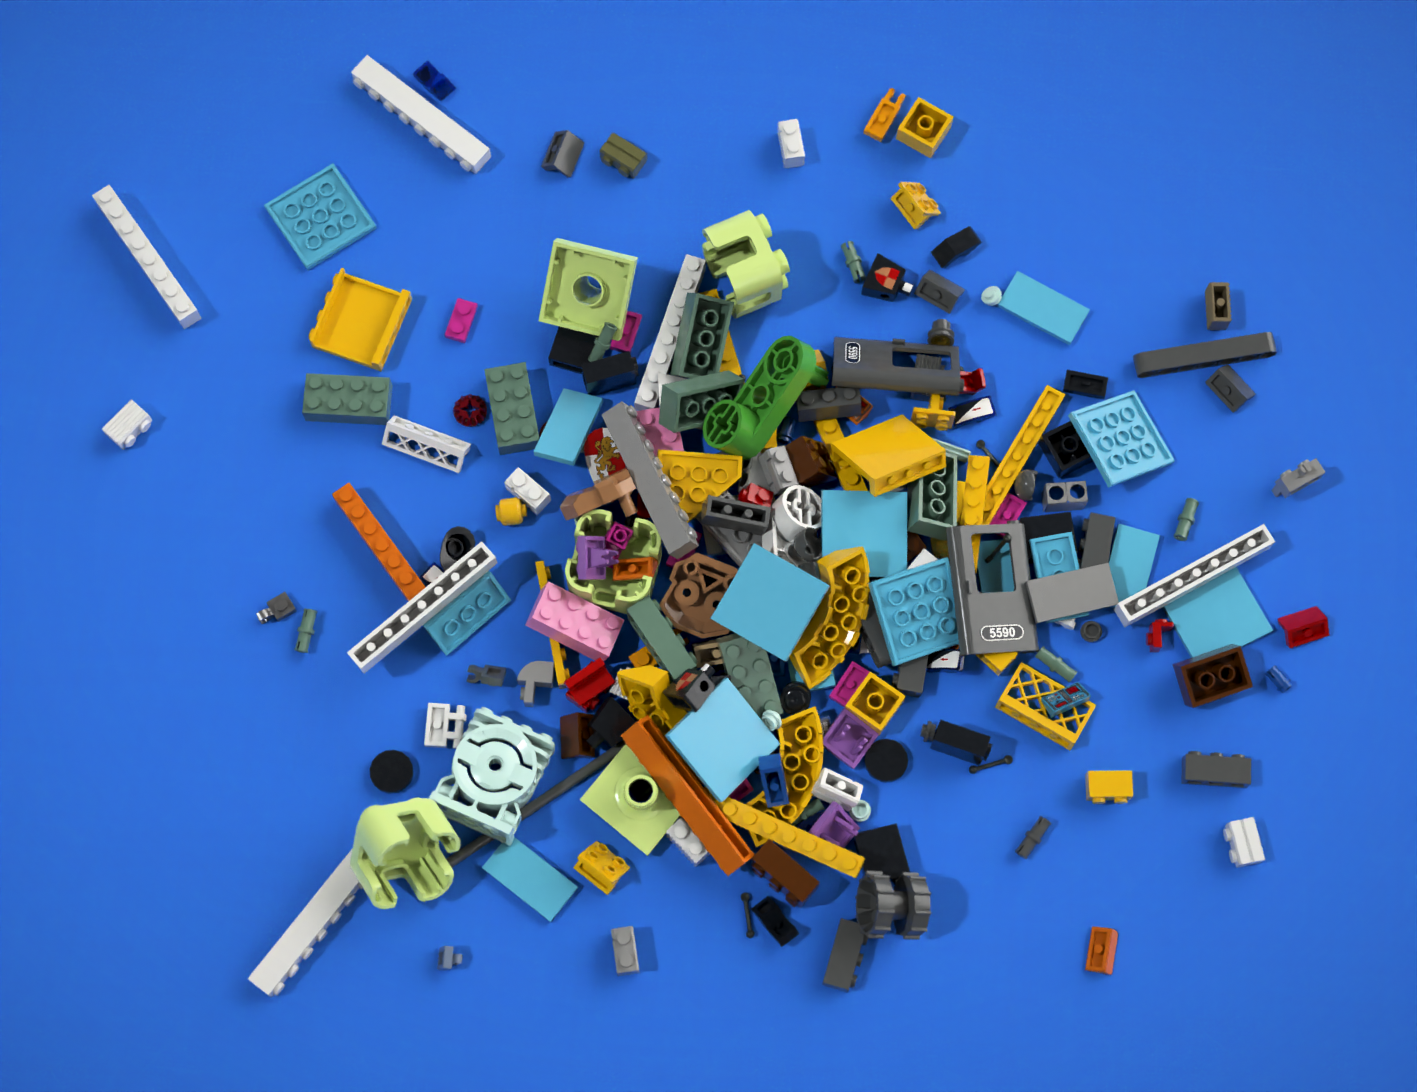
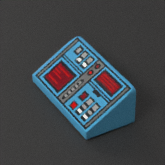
(1065, 699)

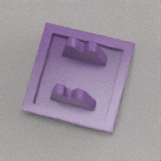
(593, 557)
(849, 738)
(835, 826)

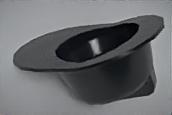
(455, 545)

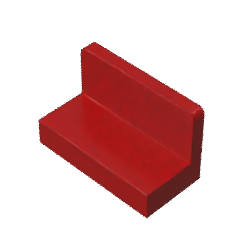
(1304, 626)
(589, 682)

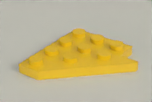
(699, 475)

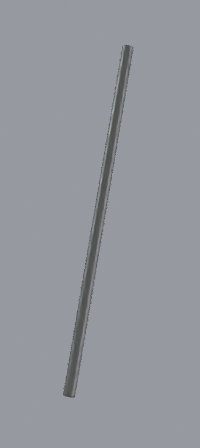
(542, 800)

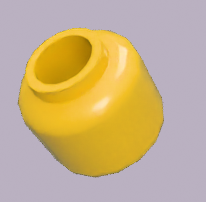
(510, 511)

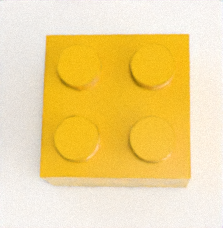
(924, 127)
(875, 702)

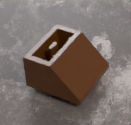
(810, 462)

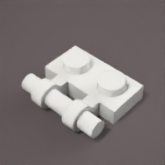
(438, 723)

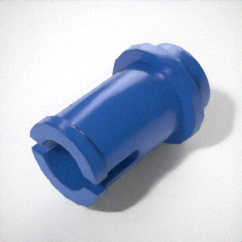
(785, 435)
(1278, 679)

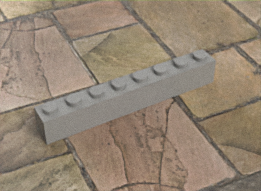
(650, 480)

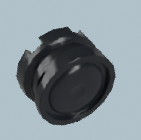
(795, 697)

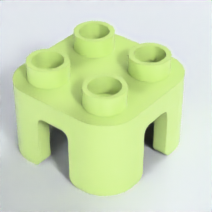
(743, 253)
(605, 592)
(403, 843)

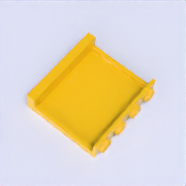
(359, 320)
(890, 454)

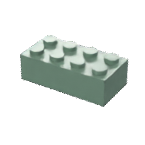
(701, 336)
(347, 399)
(689, 400)
(512, 408)
(933, 501)
(660, 638)
(750, 673)

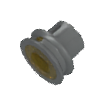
(941, 333)

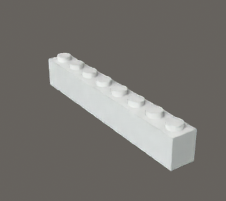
(421, 115)
(146, 257)
(664, 348)
(1194, 575)
(422, 607)
(307, 929)

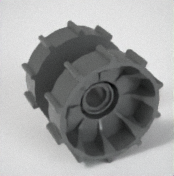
(905, 905)

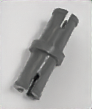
(1033, 837)

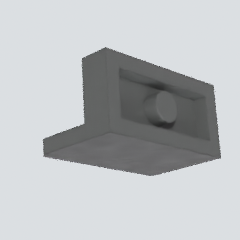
(563, 153)
(939, 291)
(1230, 388)

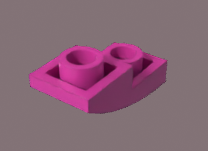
(617, 538)

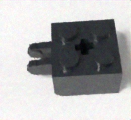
(1061, 459)

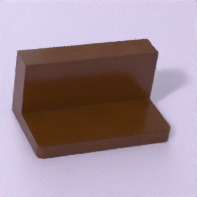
(574, 733)

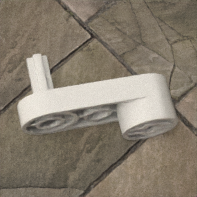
(789, 515)

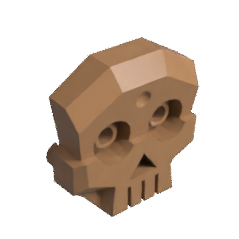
(606, 489)
(694, 612)

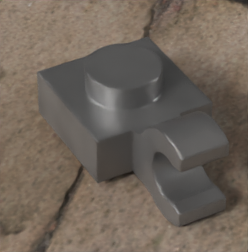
(279, 607)
(488, 675)

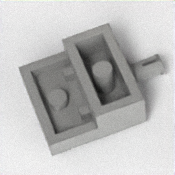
(1295, 480)

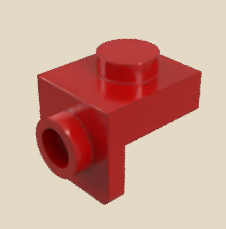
(973, 381)
(756, 495)
(1154, 637)

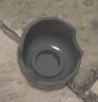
(1025, 484)
(807, 545)

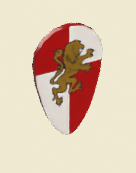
(602, 454)

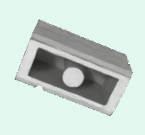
(778, 469)
(625, 951)

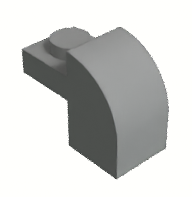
(532, 675)

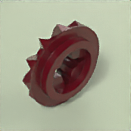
(476, 417)

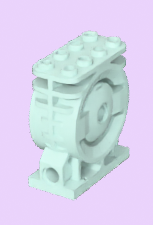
(481, 805)

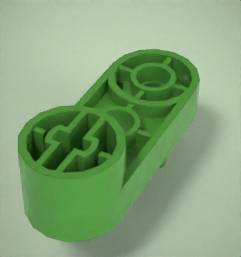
(764, 400)

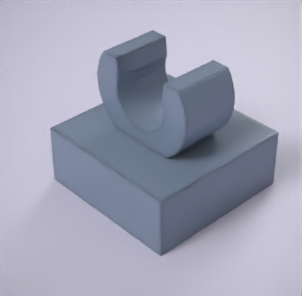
(447, 958)

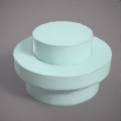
(991, 296)
(771, 720)
(861, 811)

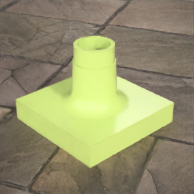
(573, 301)
(638, 822)

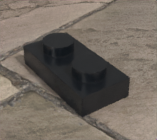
(1085, 384)

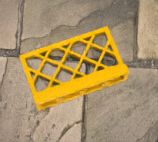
(1033, 718)

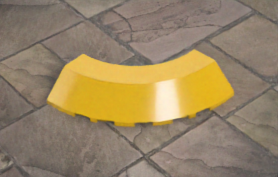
(837, 618)
(644, 691)
(802, 763)

